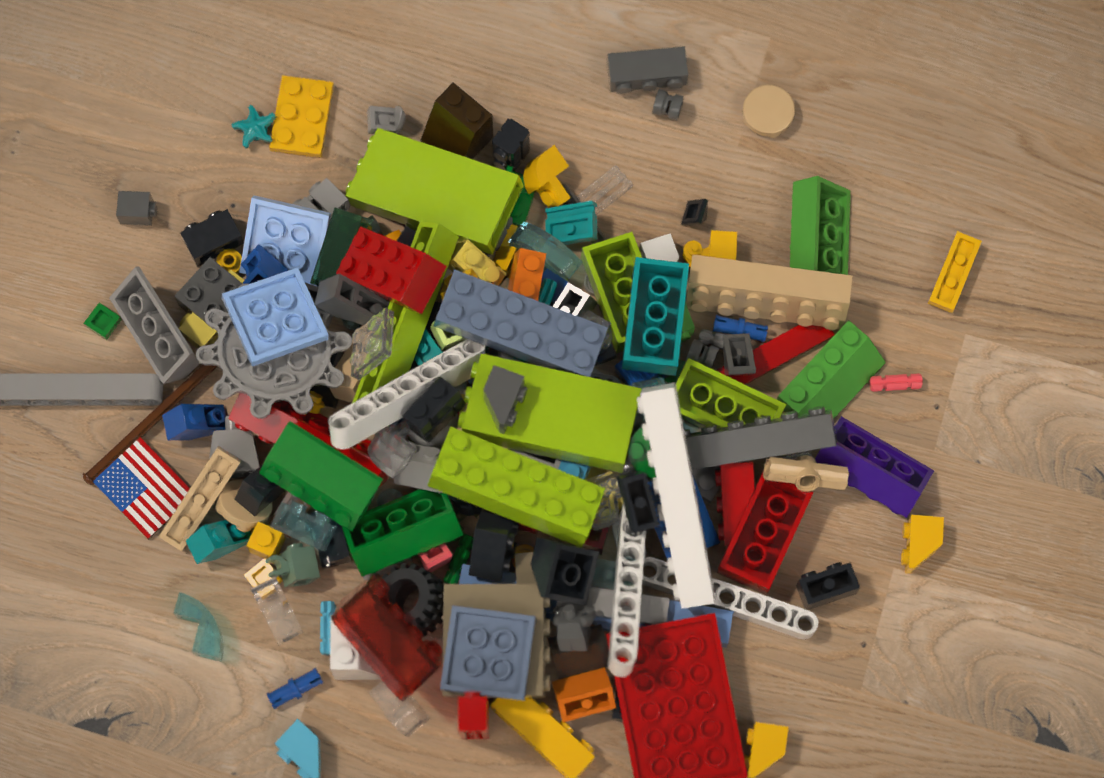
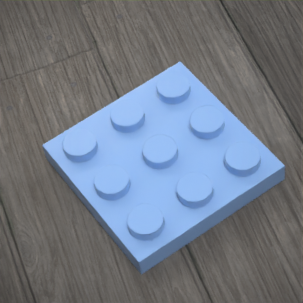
(287, 232)
(275, 316)

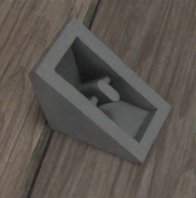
(738, 355)

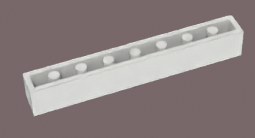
(677, 495)

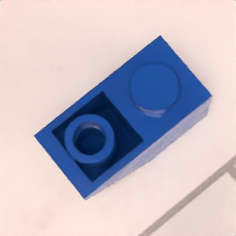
(193, 421)

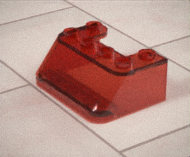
(386, 639)

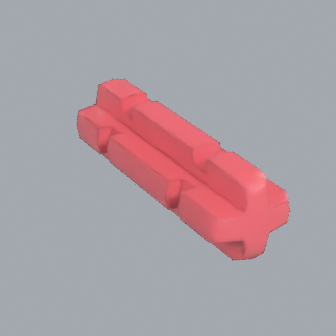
(896, 382)

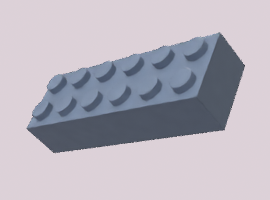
(519, 325)

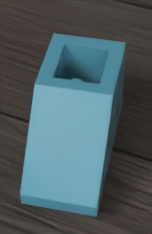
(302, 748)

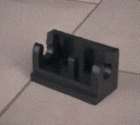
(337, 550)

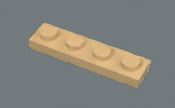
(200, 498)

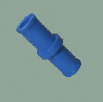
(734, 326)
(295, 688)

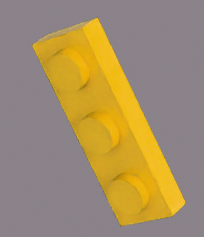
(954, 272)

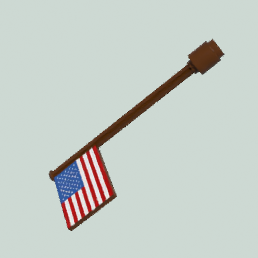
(137, 477)

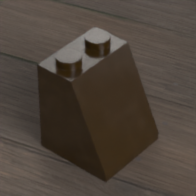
(458, 124)

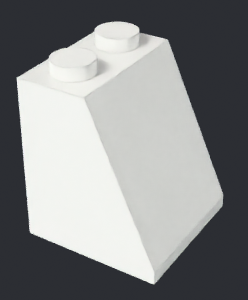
(346, 661)

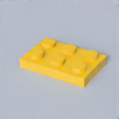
(301, 116)

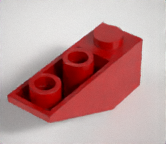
(737, 489)

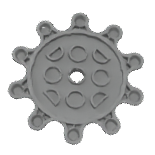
(276, 380)

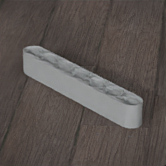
(81, 389)

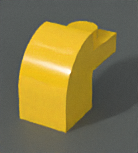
(541, 176)

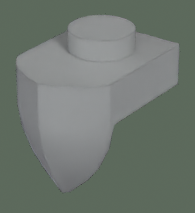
(385, 118)

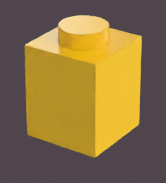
(265, 541)

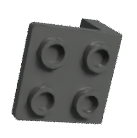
(205, 289)

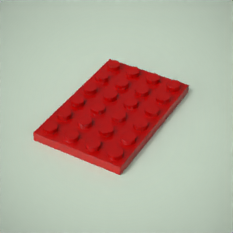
(680, 703)

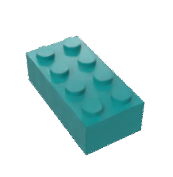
(655, 316)

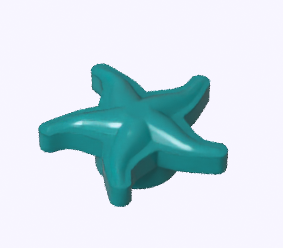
(254, 127)

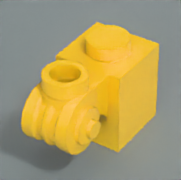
(721, 245)

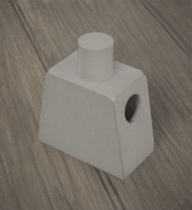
(239, 444)

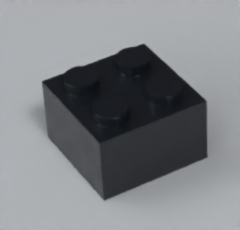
(493, 546)

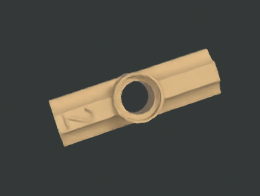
(805, 473)

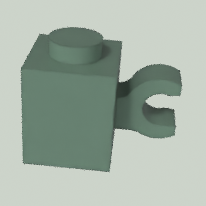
(296, 565)

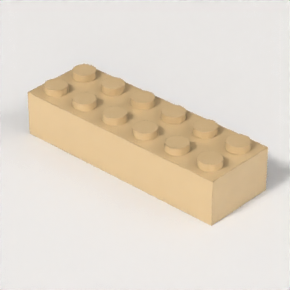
(768, 292)

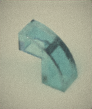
(558, 256)
(208, 638)

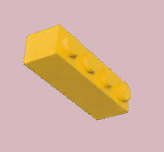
(546, 735)

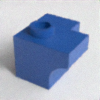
(261, 265)

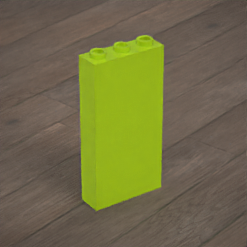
(428, 184)
(560, 416)

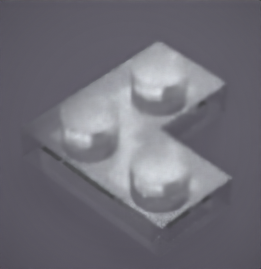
(608, 509)

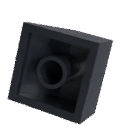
(563, 570)

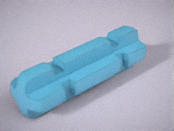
(326, 610)

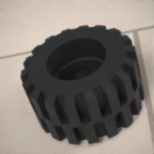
(431, 595)

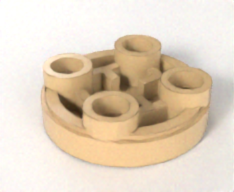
(768, 110)
(234, 512)

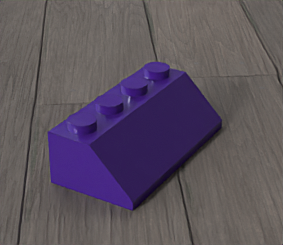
(877, 467)

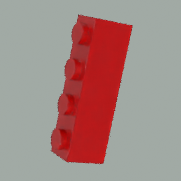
(473, 716)

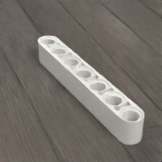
(395, 398)
(626, 596)
(741, 597)

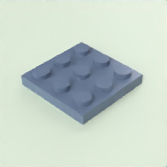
(488, 652)

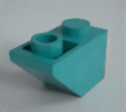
(216, 541)

